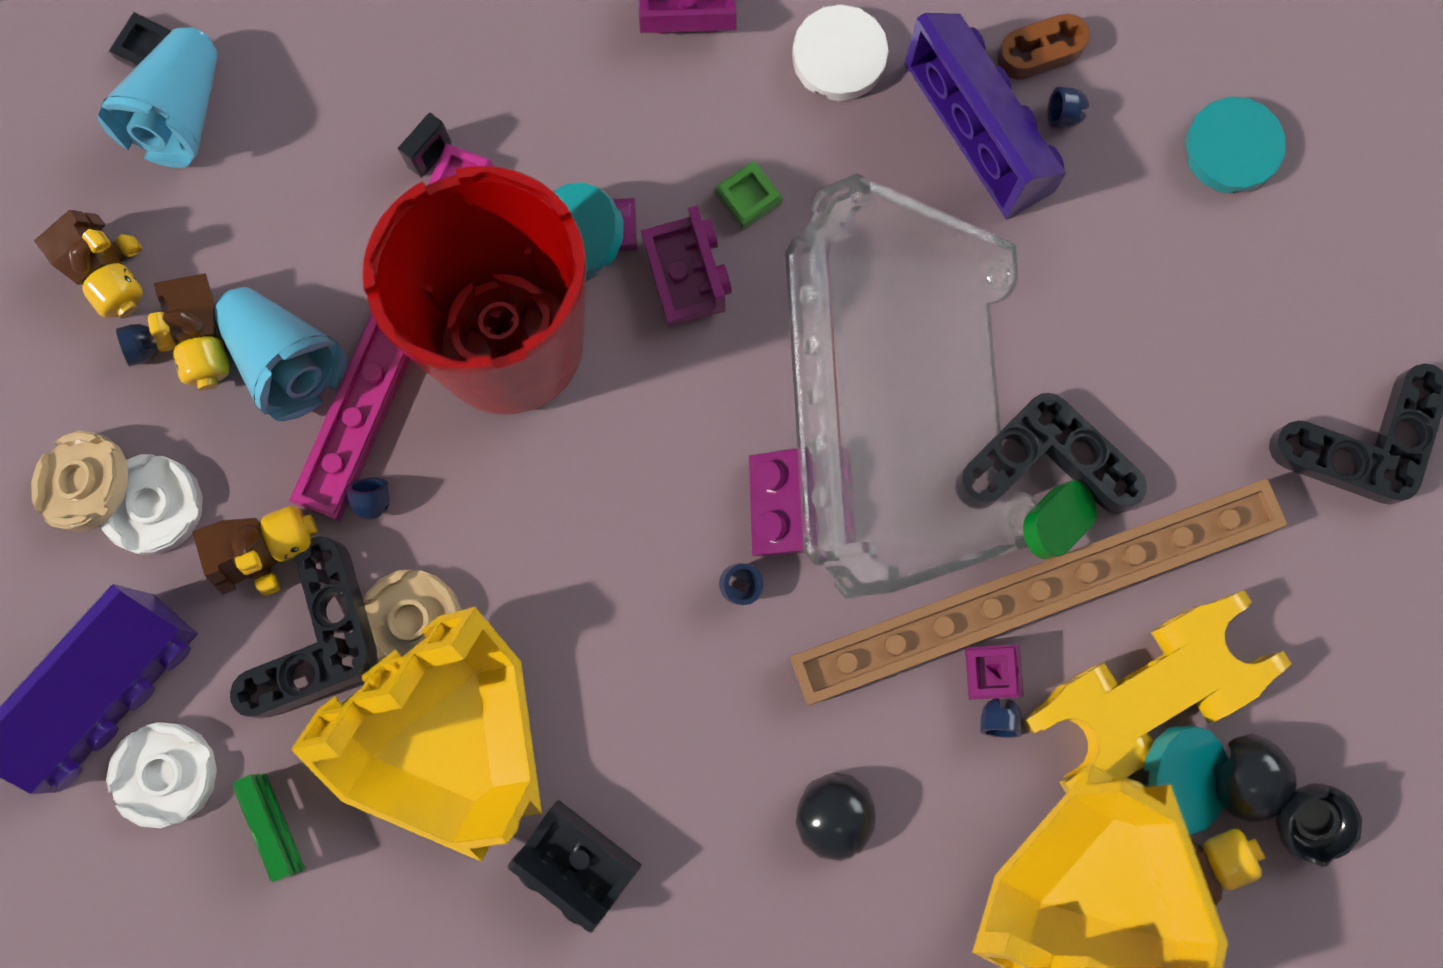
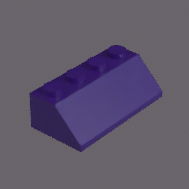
(982, 112)
(88, 687)

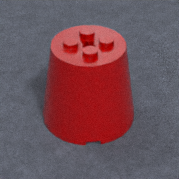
(482, 286)

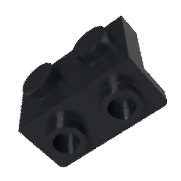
(574, 866)

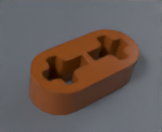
(1039, 38)

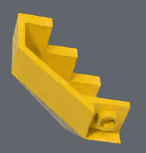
(434, 739)
(1104, 887)

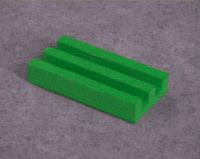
(268, 826)

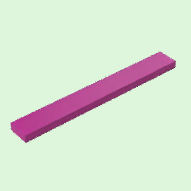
(361, 399)

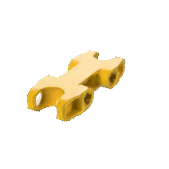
(1189, 672)

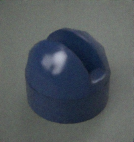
(1066, 107)
(133, 344)
(368, 497)
(744, 573)
(1001, 721)

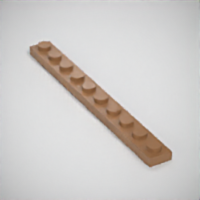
(1036, 591)

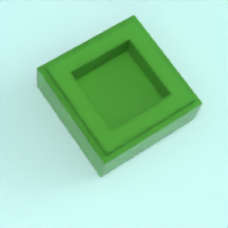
(748, 195)

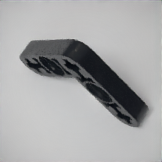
(1042, 439)
(1372, 460)
(328, 651)

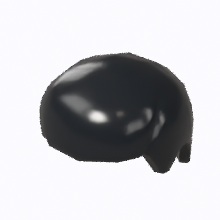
(1255, 779)
(836, 816)
(1319, 824)

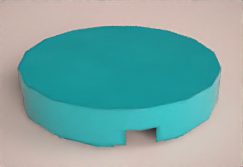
(1234, 145)
(597, 221)
(1187, 761)

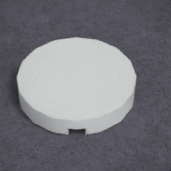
(840, 52)
(157, 507)
(161, 775)

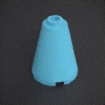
(164, 99)
(278, 354)

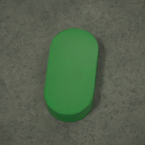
(1059, 520)

